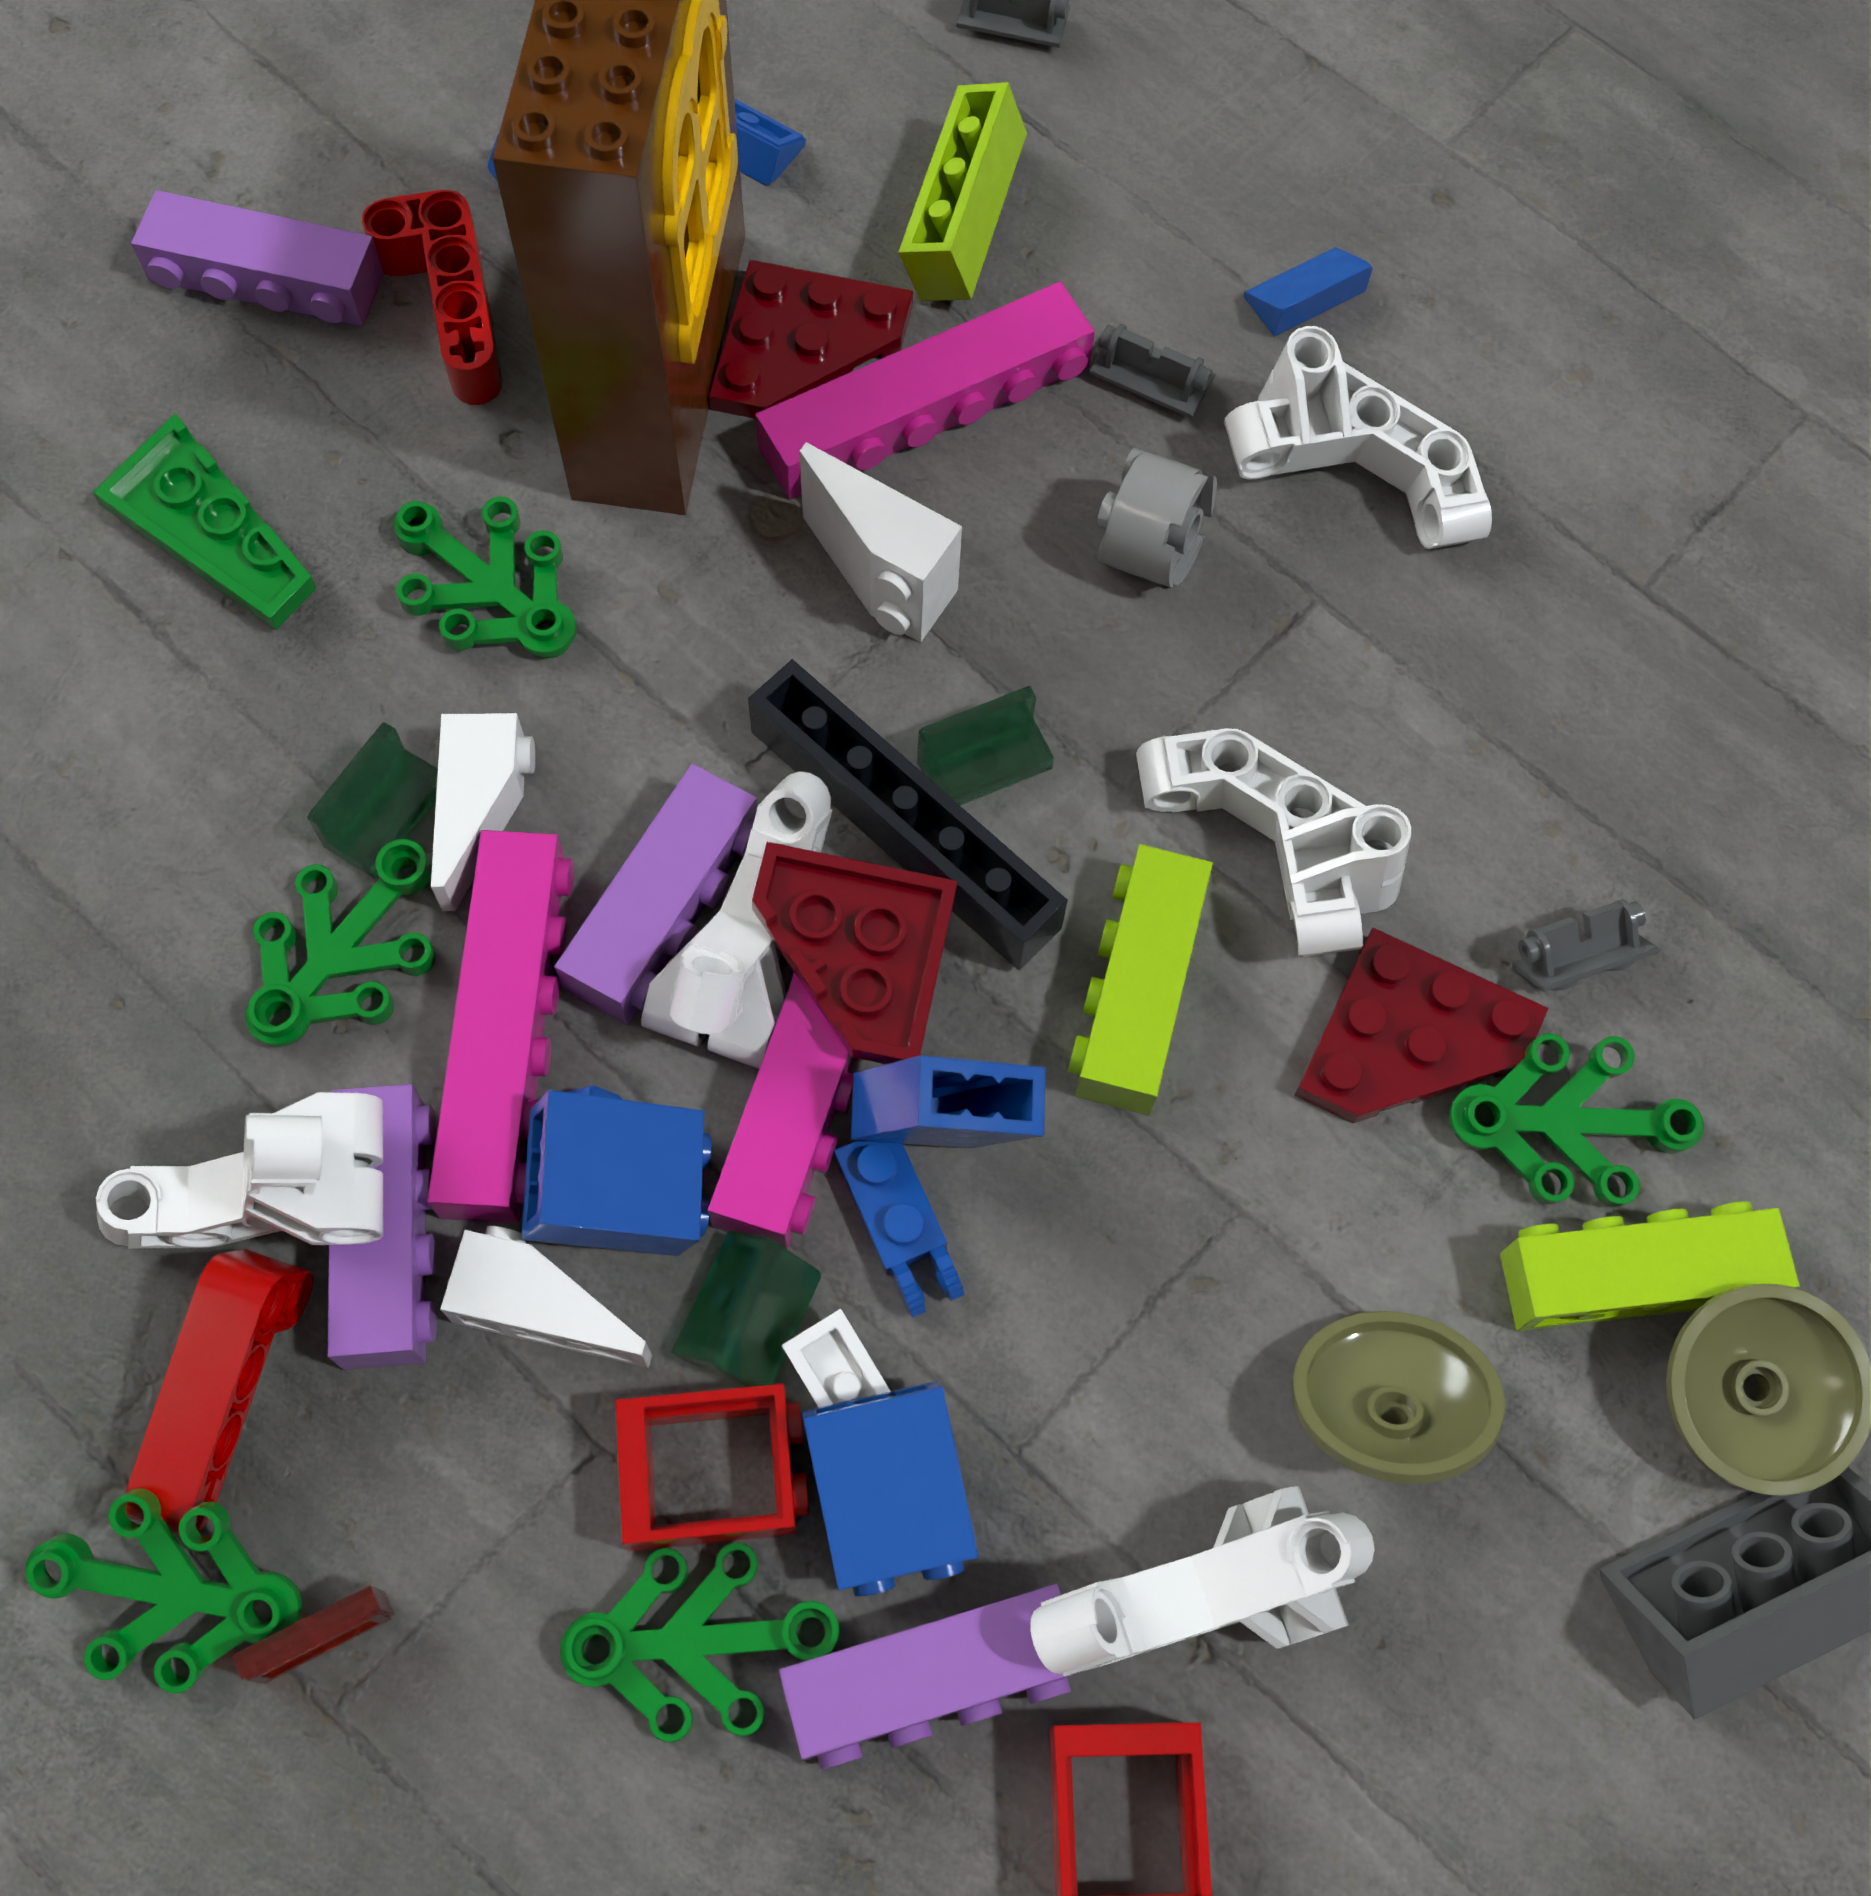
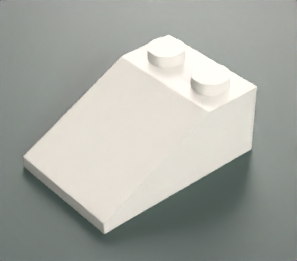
(884, 543)

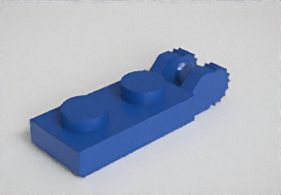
(897, 1217)

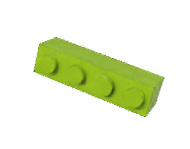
(963, 192)
(1143, 979)
(1642, 1267)

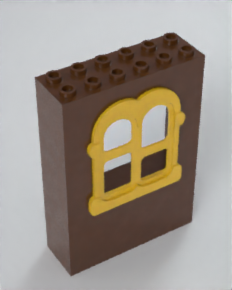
(625, 232)

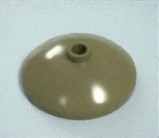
(1810, 1395)
(1398, 1397)

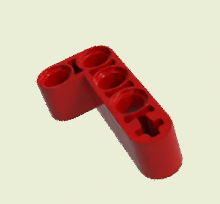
(438, 237)
(214, 1378)

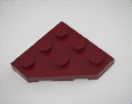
(801, 332)
(859, 942)
(1413, 1032)

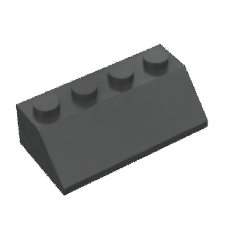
(1749, 1591)

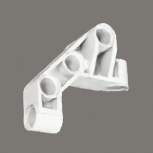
(1312, 420)
(1330, 863)
(730, 971)
(298, 1175)
(1259, 1573)

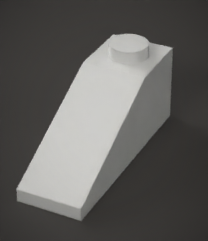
(476, 791)
(519, 1293)

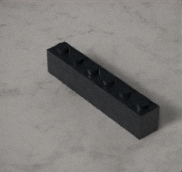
(907, 813)

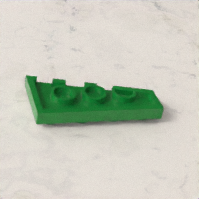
(196, 515)

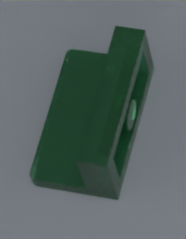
(985, 747)
(374, 800)
(747, 1309)

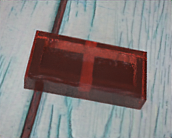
(314, 1636)

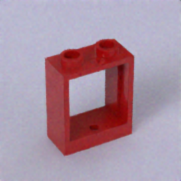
(636, 1471)
(1131, 1740)

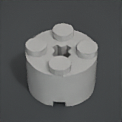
(1155, 518)

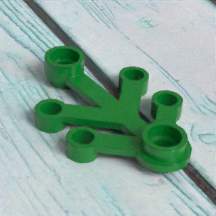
(487, 584)
(336, 952)
(1565, 1122)
(175, 1589)
(686, 1642)

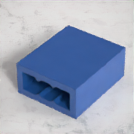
(948, 1102)
(615, 1174)
(890, 1488)

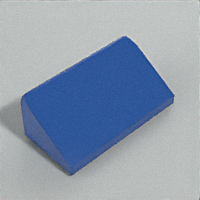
(764, 144)
(1309, 289)

